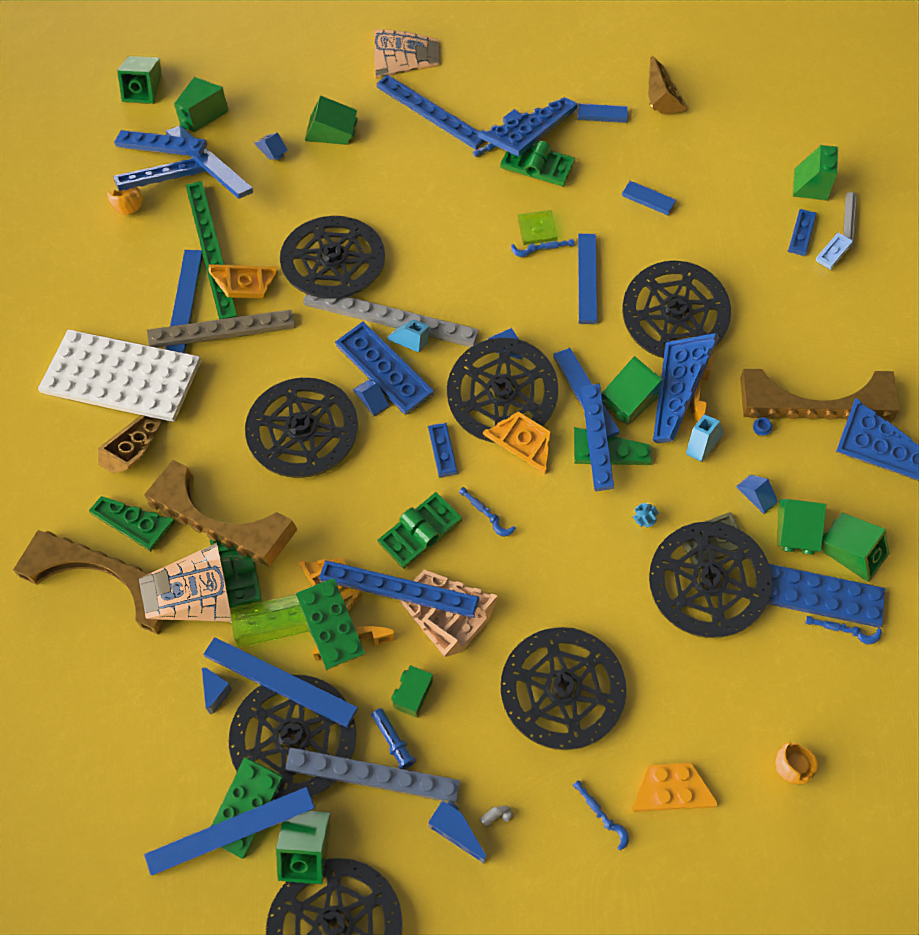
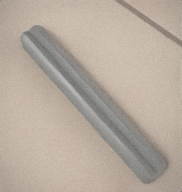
(849, 218)

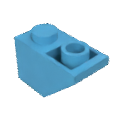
(411, 335)
(704, 437)

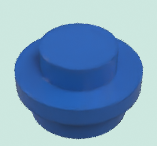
(762, 426)

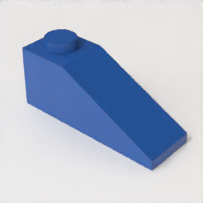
(453, 826)

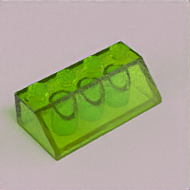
(267, 621)

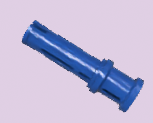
(398, 747)

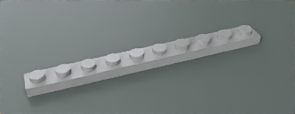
(394, 318)

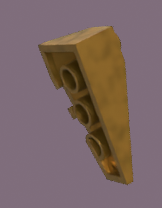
(662, 91)
(128, 445)

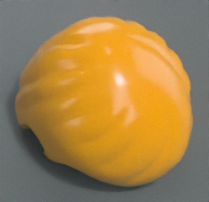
(126, 201)
(795, 763)

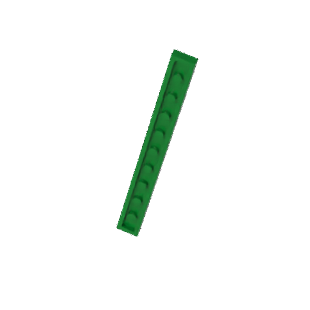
(209, 246)

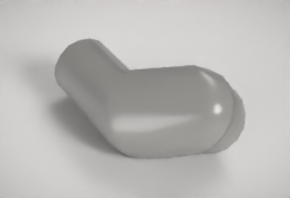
(497, 812)

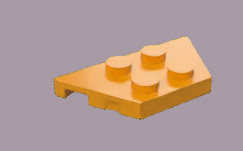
(243, 281)
(523, 439)
(313, 570)
(672, 789)

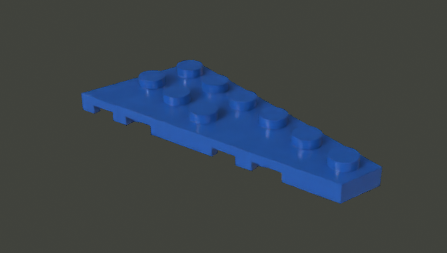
(526, 129)
(681, 374)
(878, 442)

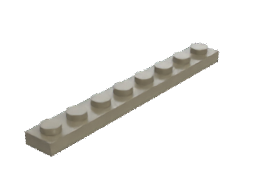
(220, 329)

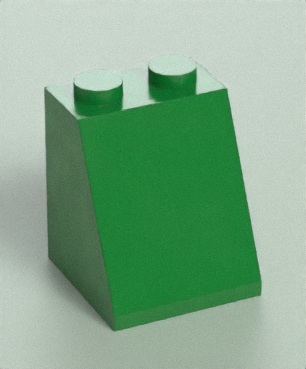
(139, 79)
(200, 104)
(331, 122)
(816, 174)
(632, 391)
(800, 525)
(856, 545)
(303, 848)

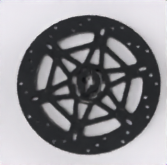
(332, 257)
(676, 304)
(501, 381)
(300, 426)
(705, 587)
(558, 695)
(286, 728)
(329, 914)

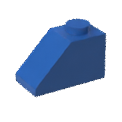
(272, 146)

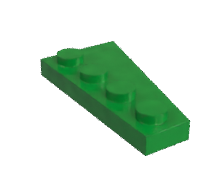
(621, 450)
(134, 523)

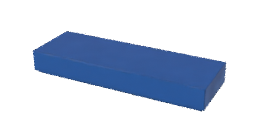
(602, 113)
(648, 197)
(802, 232)
(442, 450)

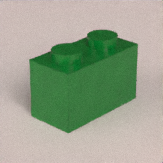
(412, 690)

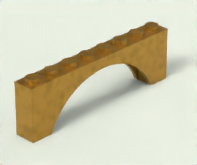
(766, 399)
(258, 539)
(52, 555)

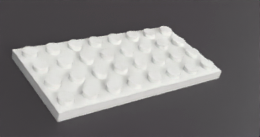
(120, 375)

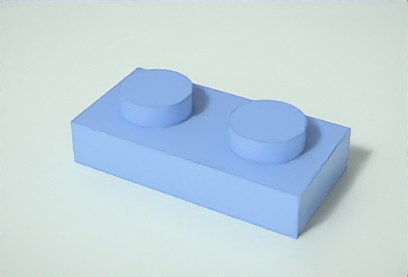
(834, 251)

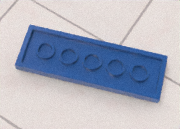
(384, 368)
(827, 596)

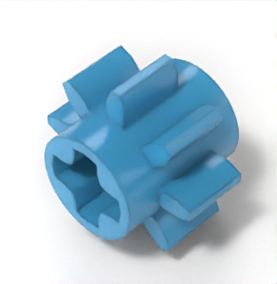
(645, 515)

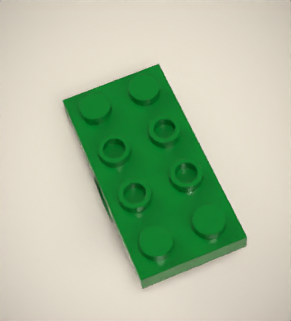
(540, 163)
(419, 530)
(239, 577)
(330, 624)
(250, 788)

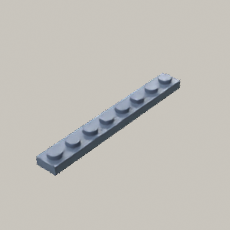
(372, 775)

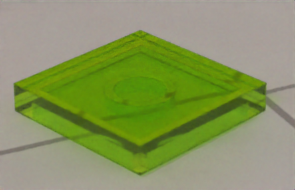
(537, 227)

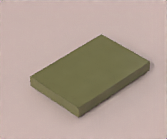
(726, 519)

